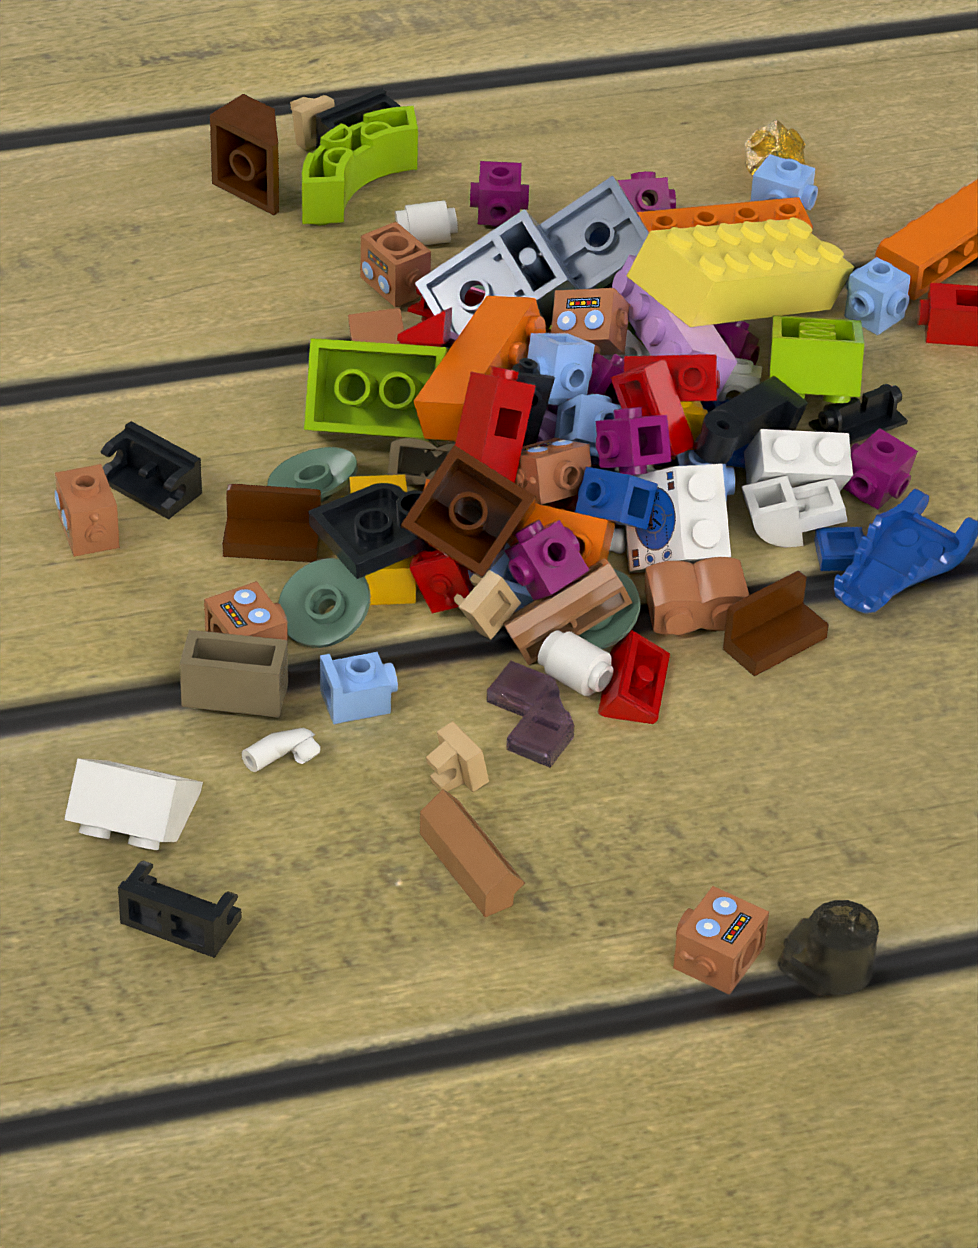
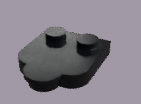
(367, 527)

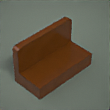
(270, 523)
(772, 625)

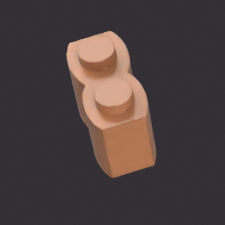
(694, 595)

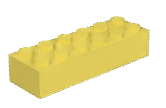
(740, 271)

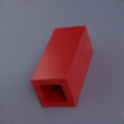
(950, 314)
(495, 419)

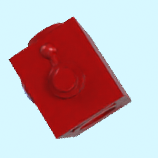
(440, 579)

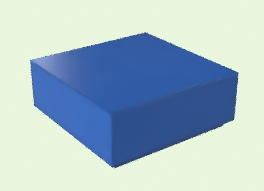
(837, 546)

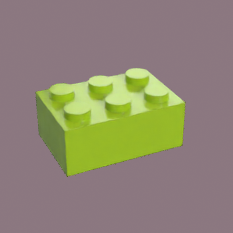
(818, 356)
(367, 387)

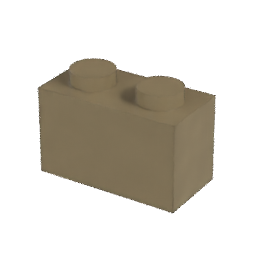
(234, 673)

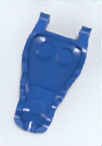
(900, 553)

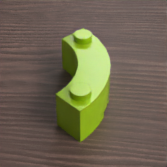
(355, 156)

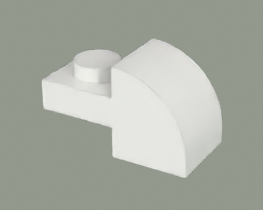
(786, 512)

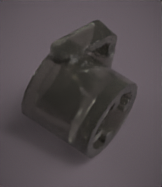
(838, 952)

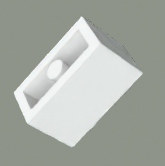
(800, 455)

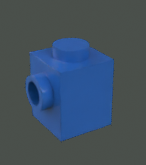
(616, 497)

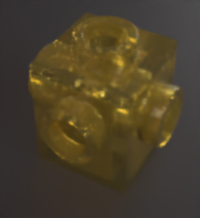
(773, 140)

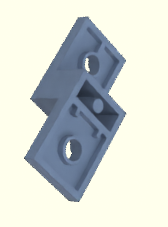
(540, 258)

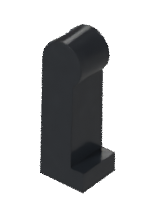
(738, 421)

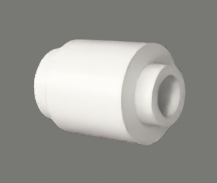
(429, 221)
(575, 662)

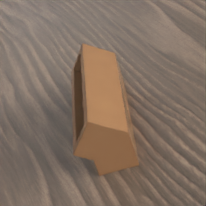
(571, 609)
(469, 854)

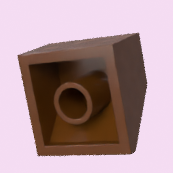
(246, 152)
(469, 512)

